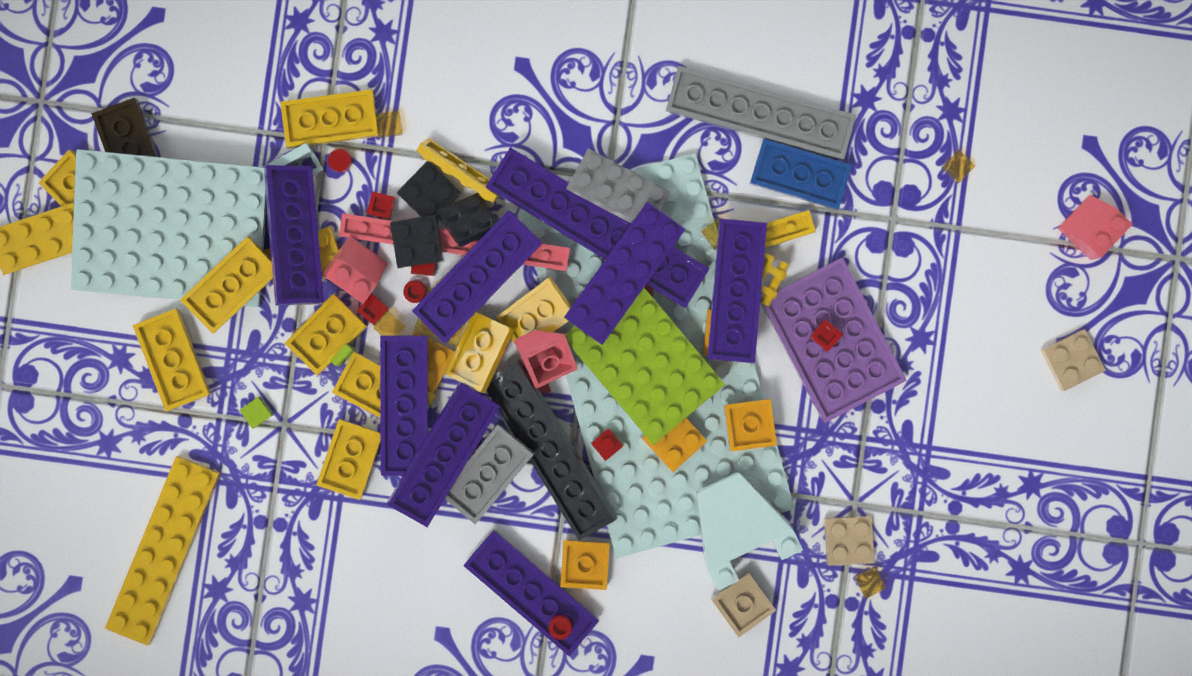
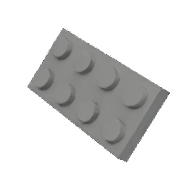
(615, 187)
(488, 473)

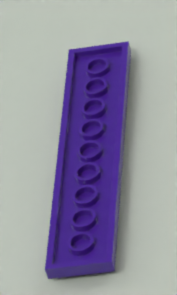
(594, 228)

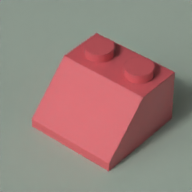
(1095, 227)
(355, 269)
(545, 356)

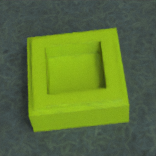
(343, 355)
(256, 412)

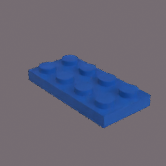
(800, 174)

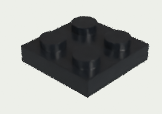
(428, 191)
(467, 219)
(417, 241)

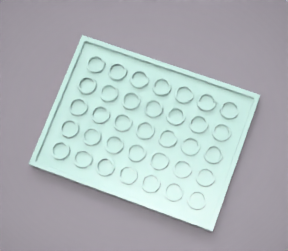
(159, 221)

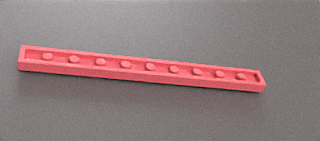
(380, 231)

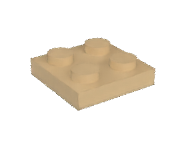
(1073, 360)
(849, 540)
(743, 604)

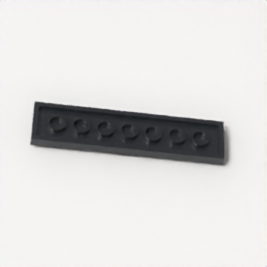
(554, 455)

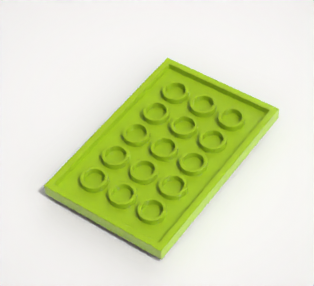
(649, 368)

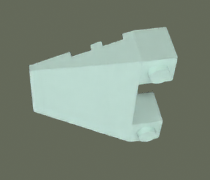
(737, 521)

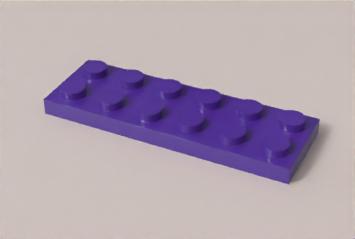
(293, 235)
(624, 273)
(477, 276)
(737, 291)
(402, 400)
(443, 455)
(529, 590)

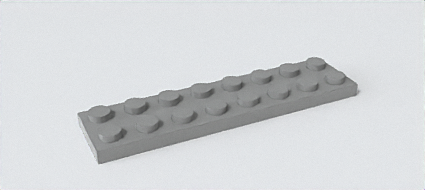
(760, 113)

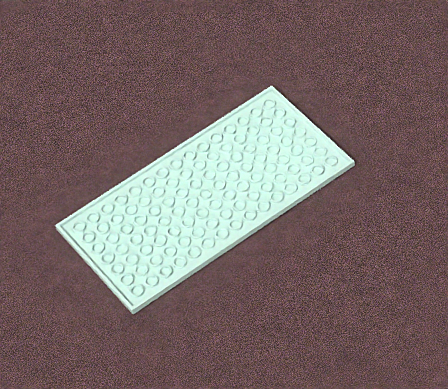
(647, 497)

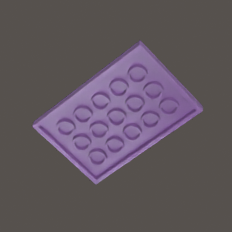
(857, 364)

